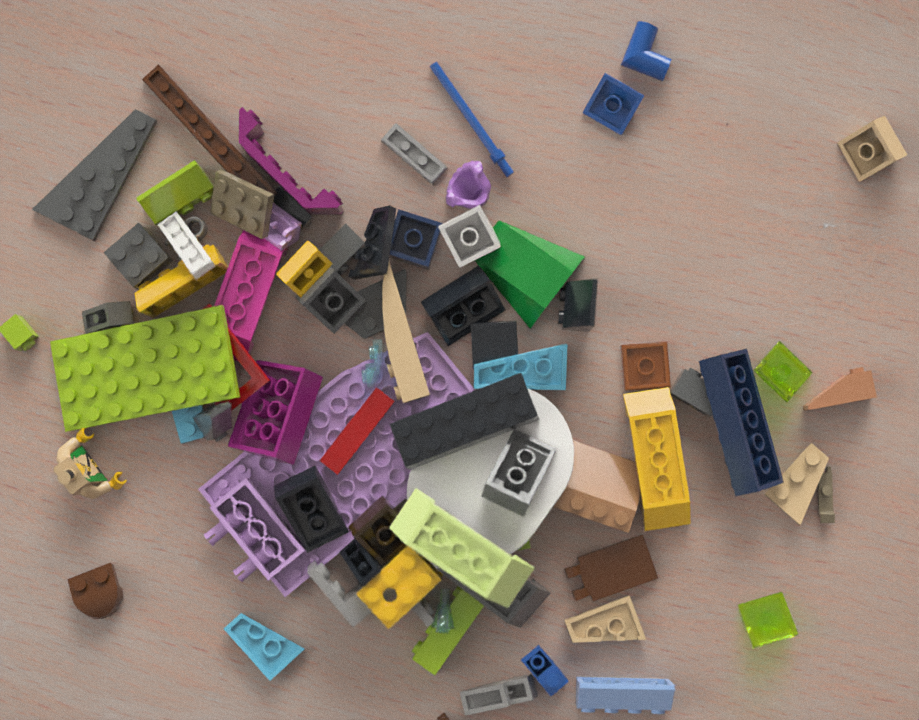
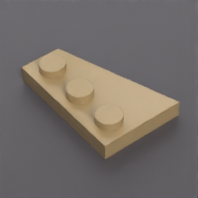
(799, 483)
(606, 623)

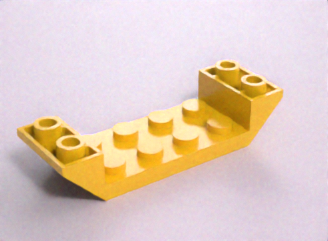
(658, 459)

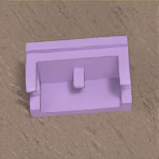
(283, 228)

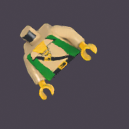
(79, 471)

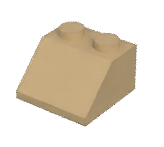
(872, 148)

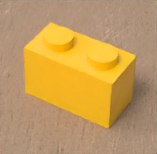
(304, 269)

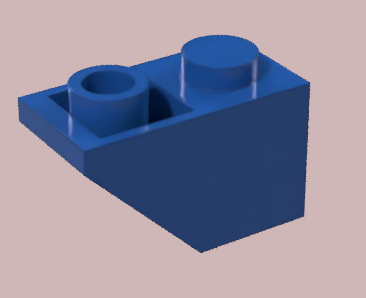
(545, 670)

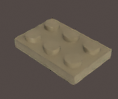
(242, 203)

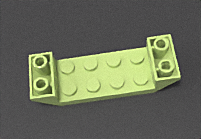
(460, 550)

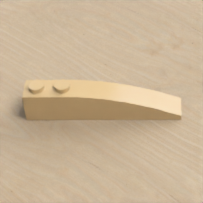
(400, 344)

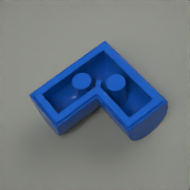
(638, 53)

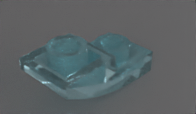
(373, 370)

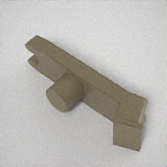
(825, 497)

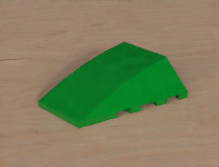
(527, 270)

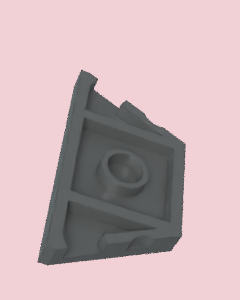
(369, 316)

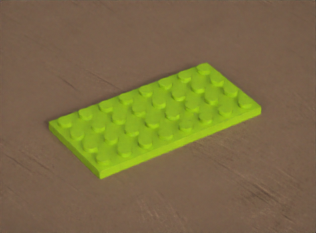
(145, 368)

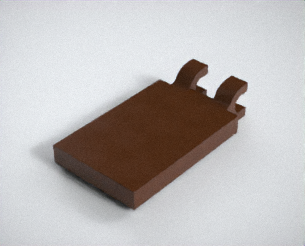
(613, 569)

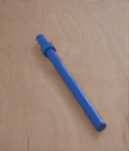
(497, 155)

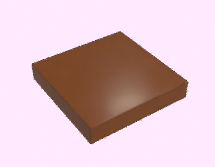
(645, 366)

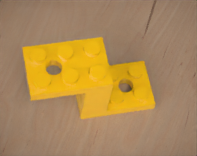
(409, 576)

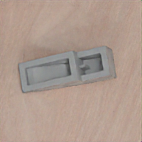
(499, 694)

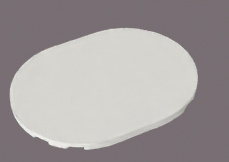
(460, 478)

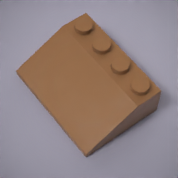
(601, 488)

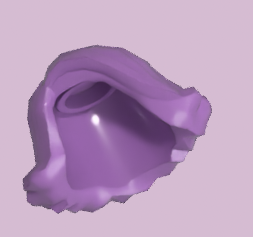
(468, 186)

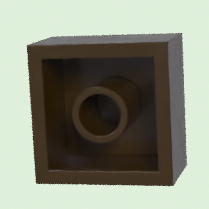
(374, 531)

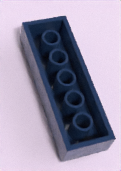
(741, 422)

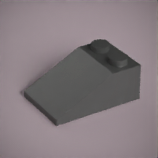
(518, 472)

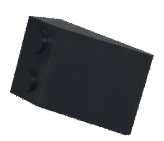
(578, 305)
(310, 508)

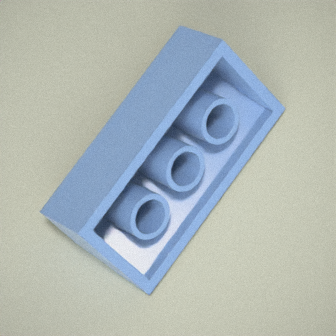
(624, 693)

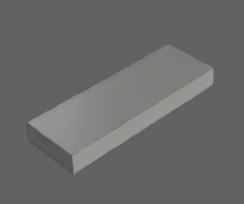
(414, 154)

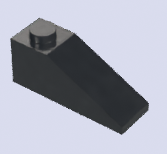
(360, 562)

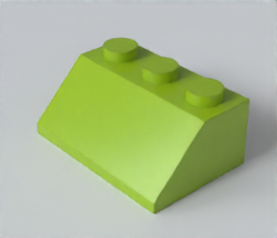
(177, 193)

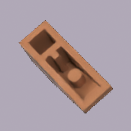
(847, 389)

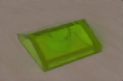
(782, 371)
(767, 620)

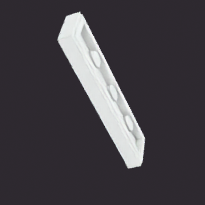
(186, 245)

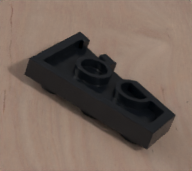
(375, 254)

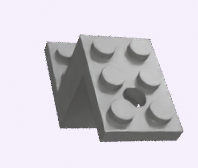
(350, 604)

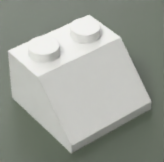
(469, 236)

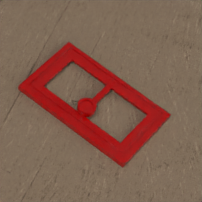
(258, 376)

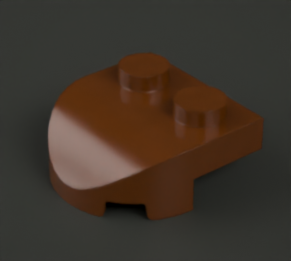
(96, 591)

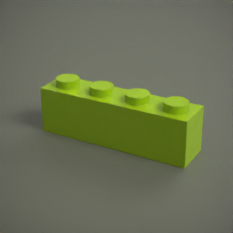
(438, 646)

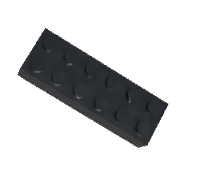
(464, 421)

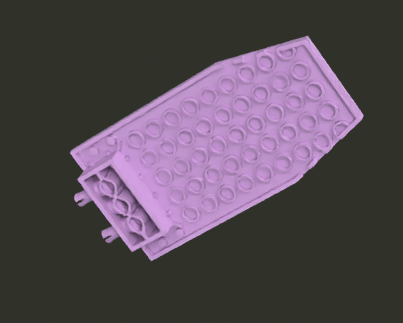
(244, 489)

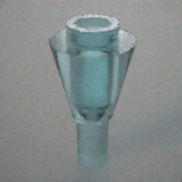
(443, 617)

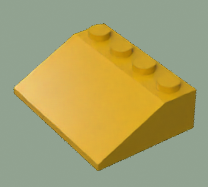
(177, 285)

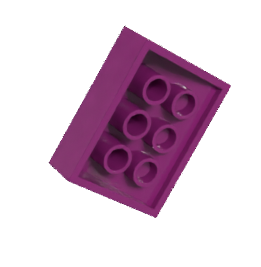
(277, 414)

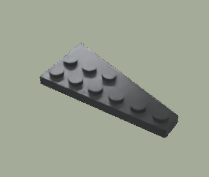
(94, 184)

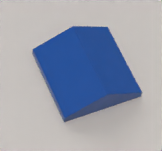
(613, 104)

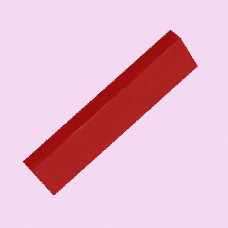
(357, 431)

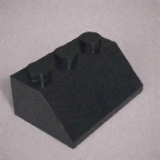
(462, 303)

